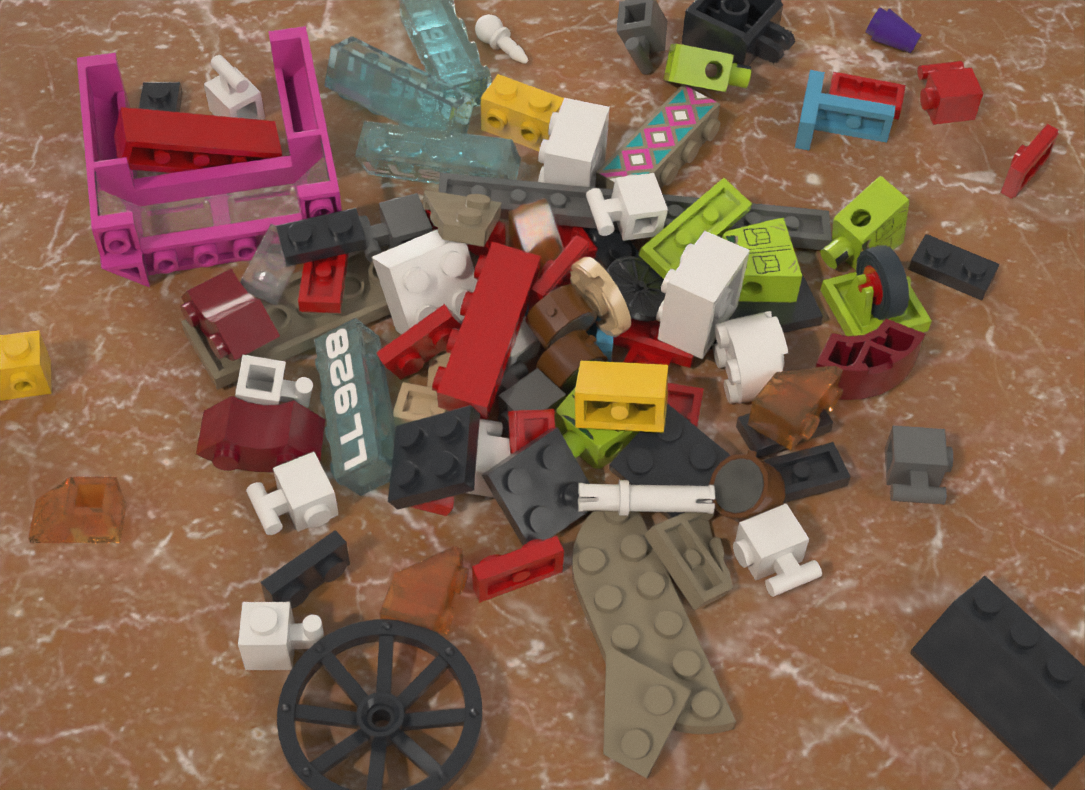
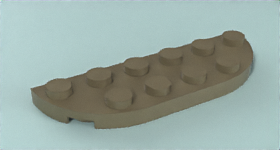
(640, 614)

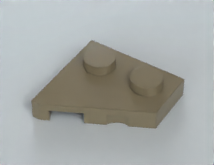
(462, 218)
(692, 557)
(638, 712)

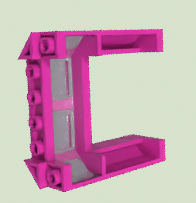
(207, 212)

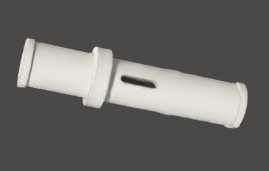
(645, 498)

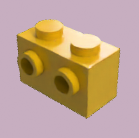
(518, 111)
(24, 366)
(621, 396)

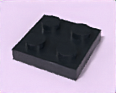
(675, 457)
(434, 458)
(538, 487)

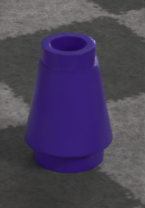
(892, 31)

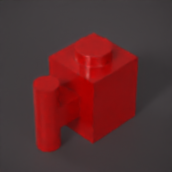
(950, 92)

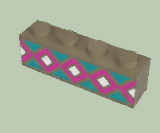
(665, 140)

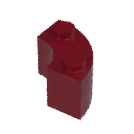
(228, 316)
(873, 360)
(257, 435)

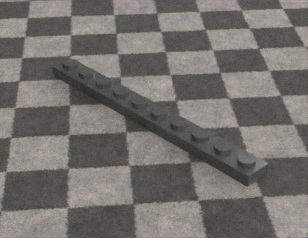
(571, 208)

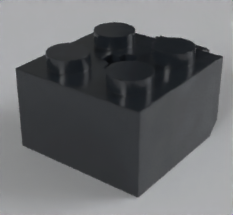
(738, 28)

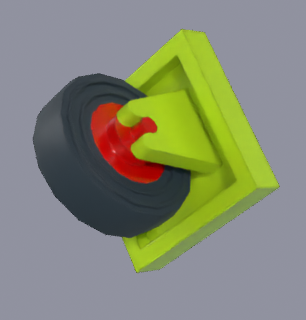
(875, 294)

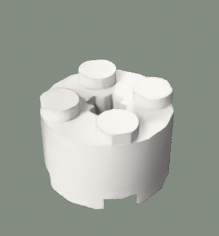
(751, 353)

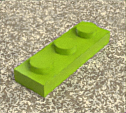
(711, 213)

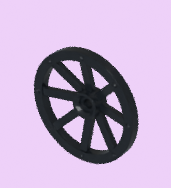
(380, 706)

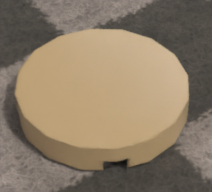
(602, 295)

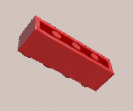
(191, 141)
(488, 329)

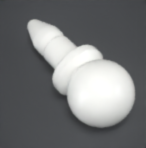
(491, 31)

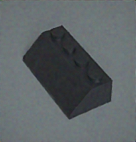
(1010, 678)

